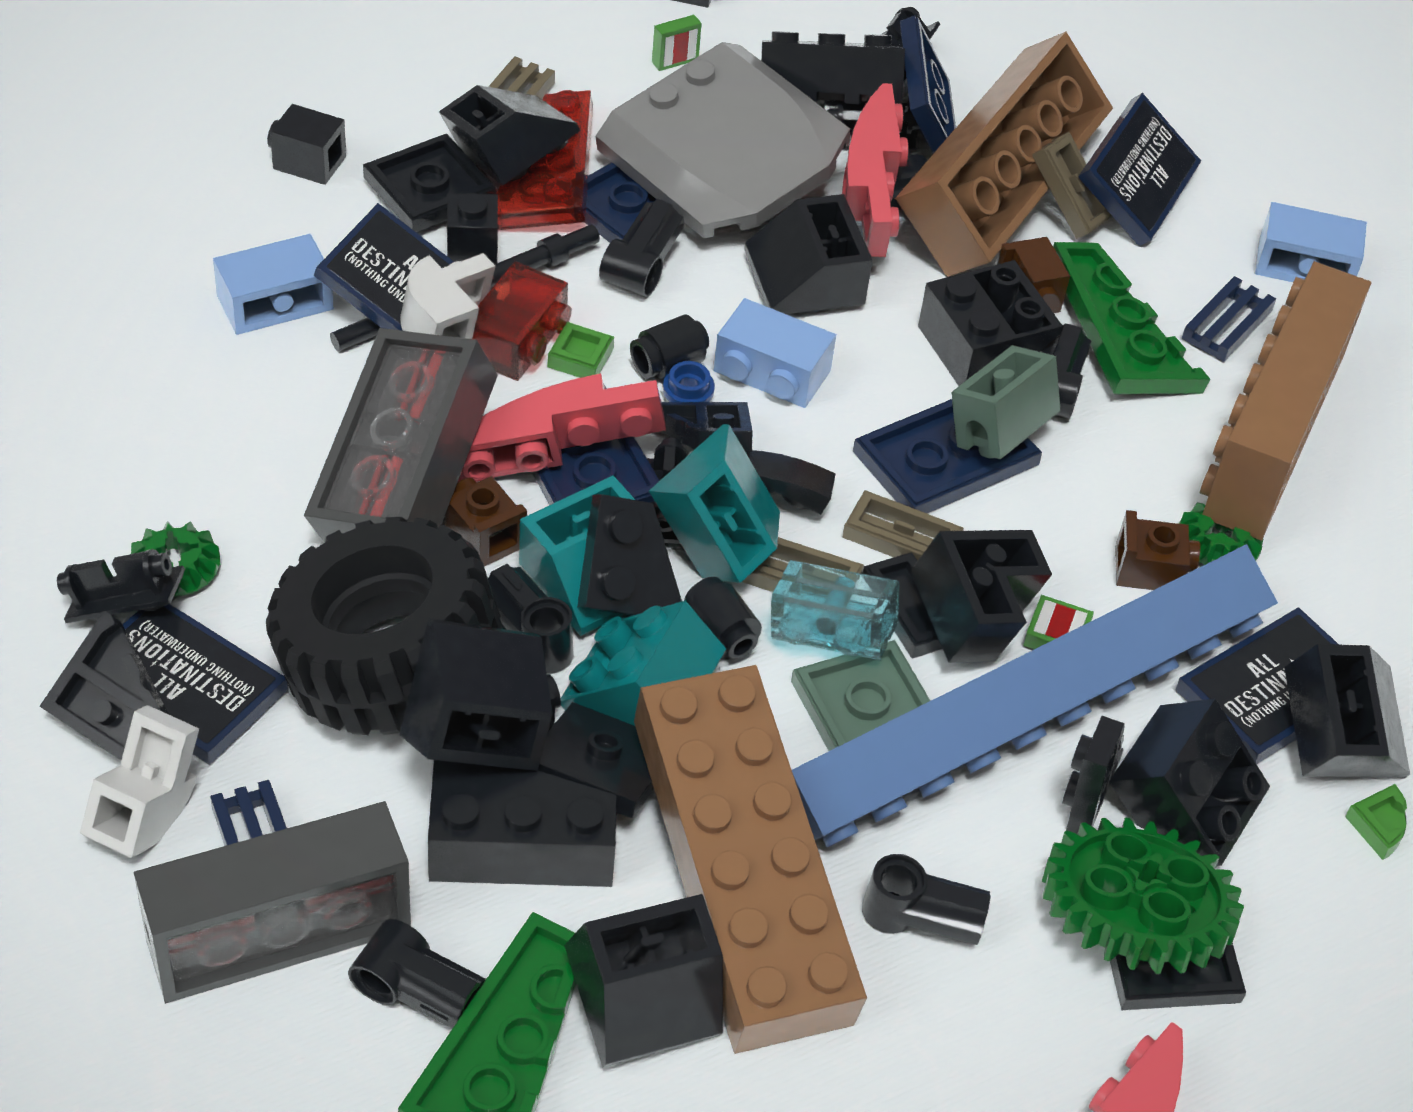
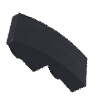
(797, 480)

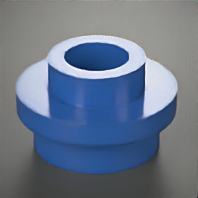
(688, 383)

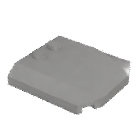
(724, 140)

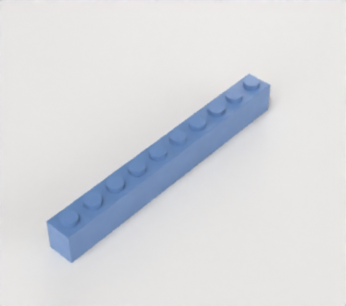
(1028, 691)

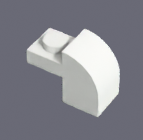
(447, 297)
(150, 788)

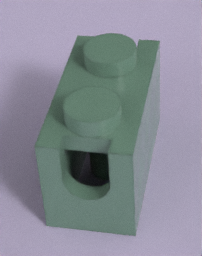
(1006, 401)

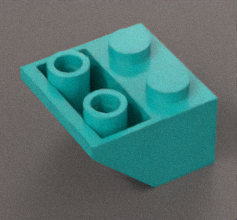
(720, 508)
(554, 549)
(642, 652)

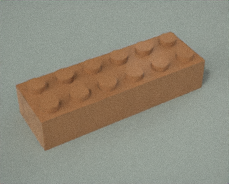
(984, 172)
(1282, 399)
(751, 855)

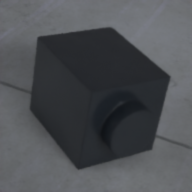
(307, 143)
(472, 226)

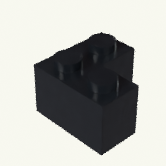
(979, 588)

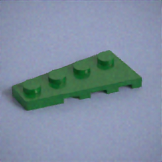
(1123, 329)
(507, 1033)

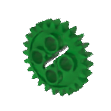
(1142, 895)

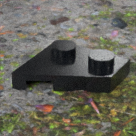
(625, 559)
(103, 687)

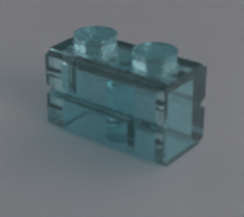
(834, 610)

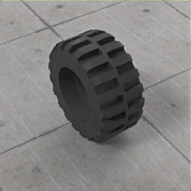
(355, 584)

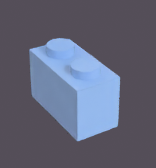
(1299, 236)
(271, 284)
(774, 352)

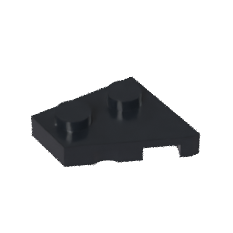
(696, 421)
(1097, 762)

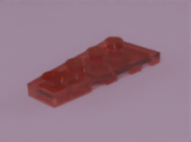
(557, 183)

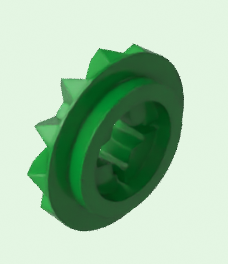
(1217, 545)
(197, 551)

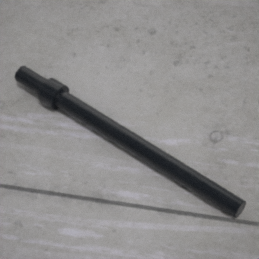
(549, 252)

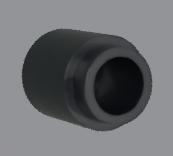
(668, 344)
(725, 616)

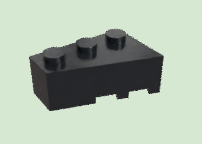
(836, 68)
(518, 828)

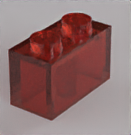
(521, 319)

